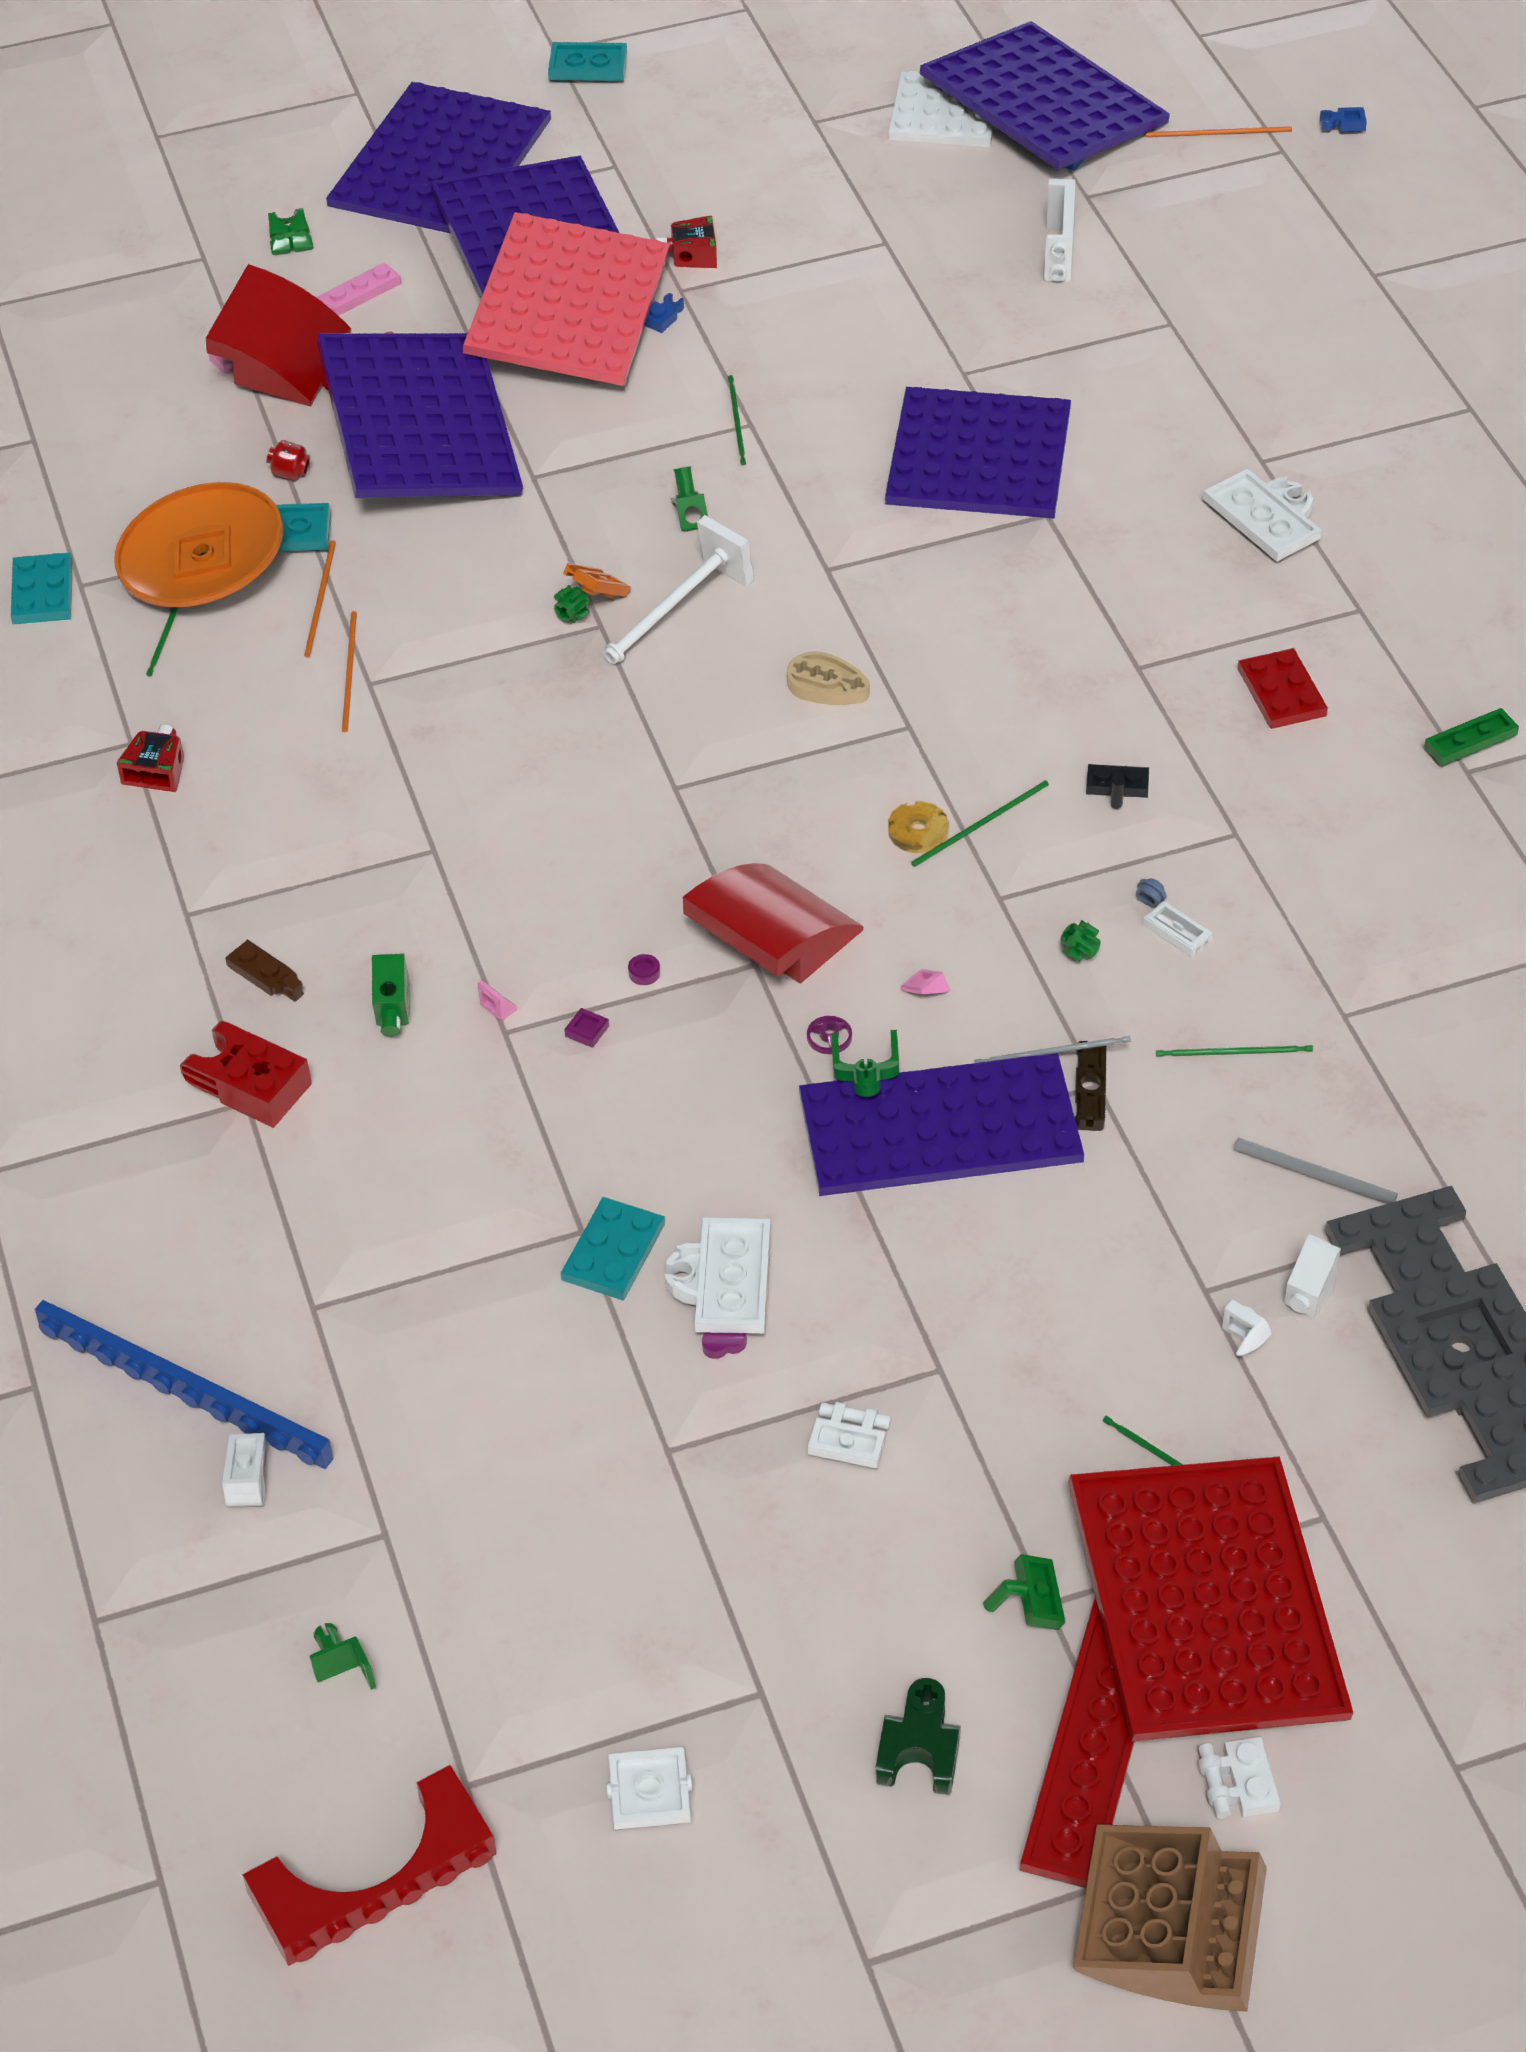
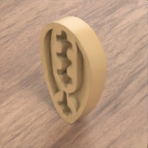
(826, 679)

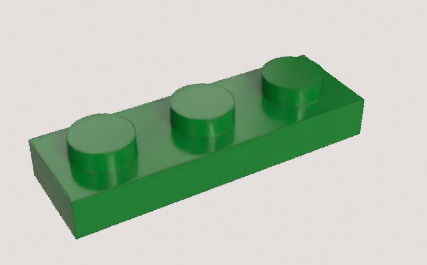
(1471, 736)

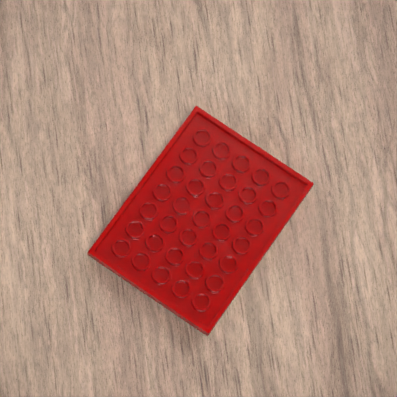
(1208, 1599)

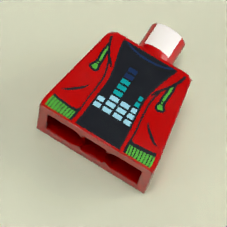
(693, 243)
(152, 760)

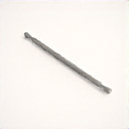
(1060, 1049)

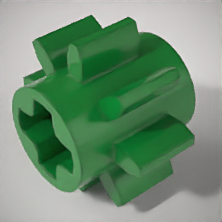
(571, 604)
(1080, 941)

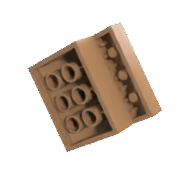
(1171, 1915)

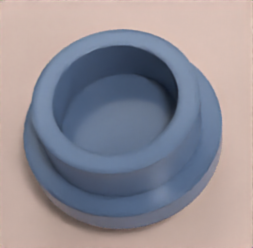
(1150, 892)

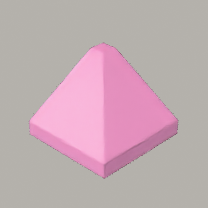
(926, 983)
(495, 1002)

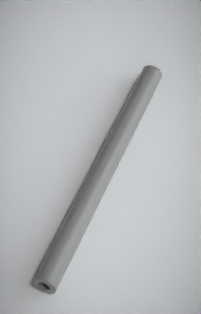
(1315, 1171)

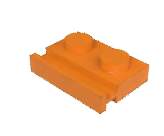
(595, 581)

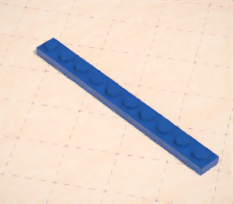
(188, 1386)

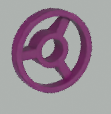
(828, 1023)

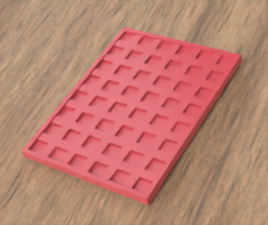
(567, 299)

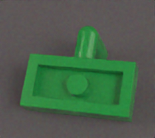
(1038, 1591)

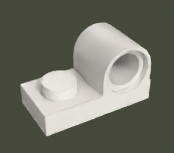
(243, 1470)

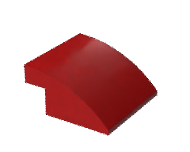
(272, 335)
(770, 919)

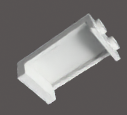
(1060, 216)

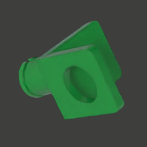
(687, 497)
(338, 1656)

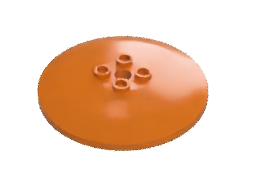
(164, 543)

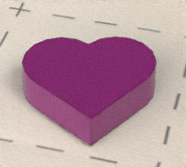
(719, 1344)

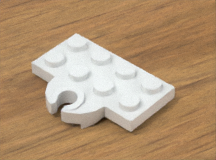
(1266, 512)
(724, 1275)

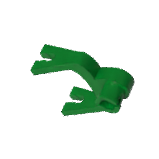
(866, 1076)

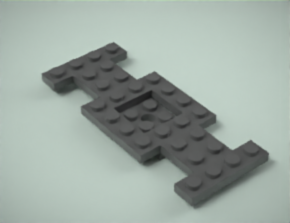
(1438, 1308)

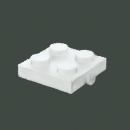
(649, 1788)

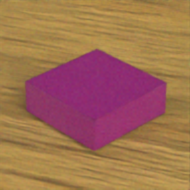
(586, 1027)

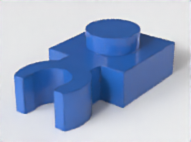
(1347, 119)
(664, 314)

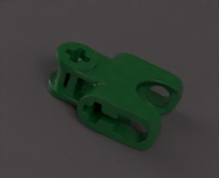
(920, 1738)

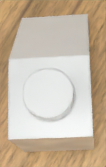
(1312, 1276)

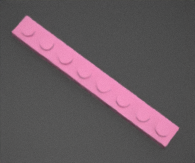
(345, 297)

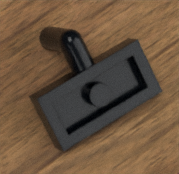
(1117, 782)

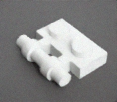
(849, 1442)
(1250, 1774)

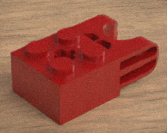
(249, 1074)

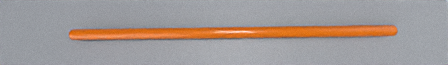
(1219, 131)
(319, 599)
(349, 671)

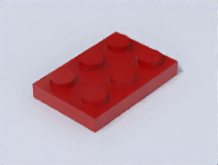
(1282, 688)

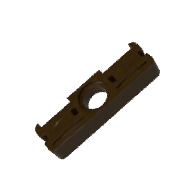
(1091, 1102)

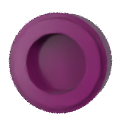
(644, 969)

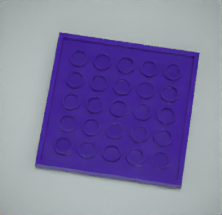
(979, 452)

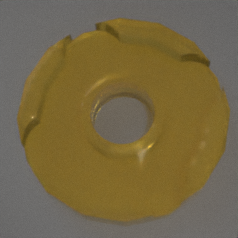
(918, 840)

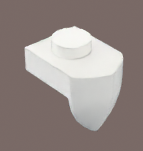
(1245, 1325)

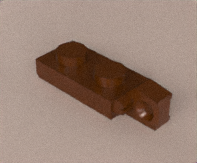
(264, 971)

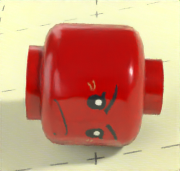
(288, 460)

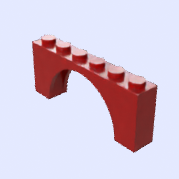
(310, 1918)

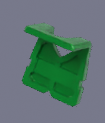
(290, 237)

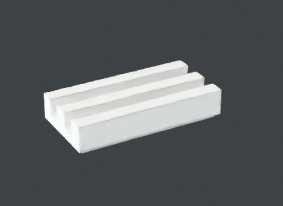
(1174, 932)

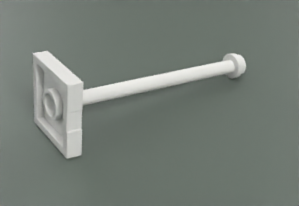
(721, 551)

